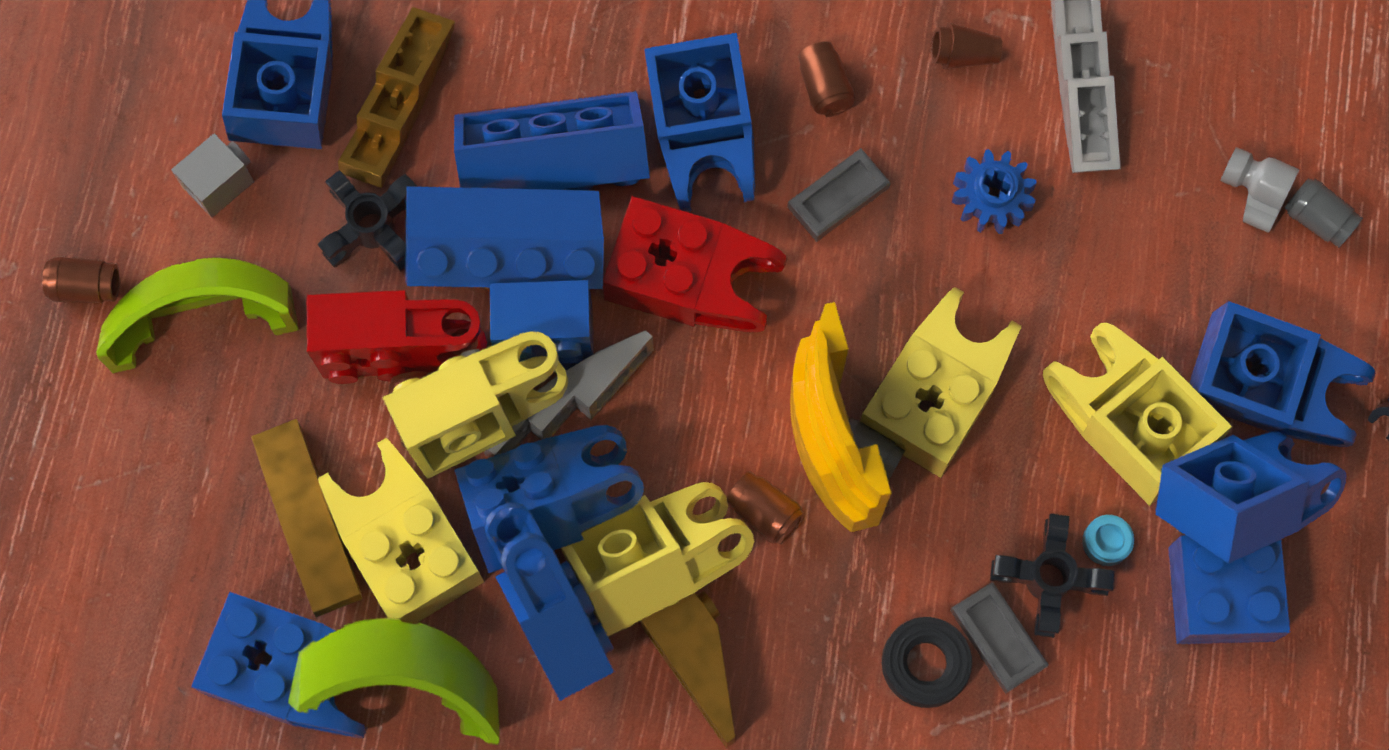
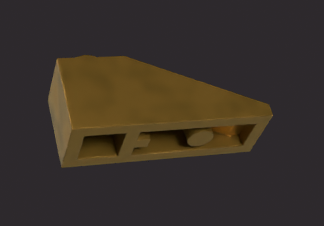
(692, 649)

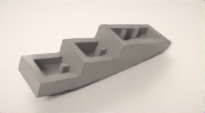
(1085, 85)
(588, 389)

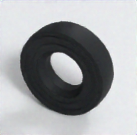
(926, 693)

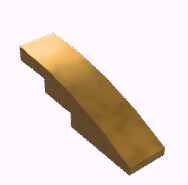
(397, 96)
(306, 518)

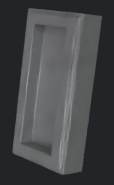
(838, 194)
(999, 637)

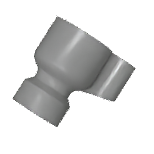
(1266, 183)

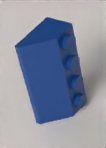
(553, 145)
(502, 236)

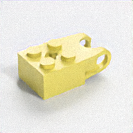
(950, 374)
(473, 401)
(1128, 406)
(391, 526)
(655, 555)

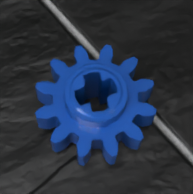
(1012, 194)

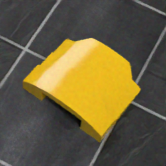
(844, 477)

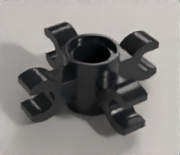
(341, 243)
(1088, 580)

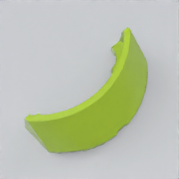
(187, 288)
(402, 655)

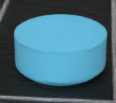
(1108, 540)

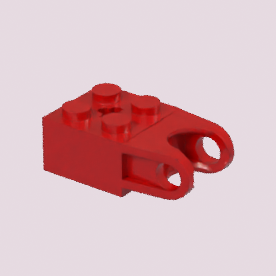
(701, 270)
(385, 334)

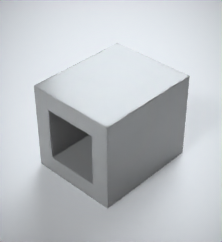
(214, 174)

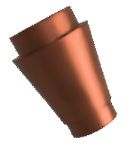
(964, 47)

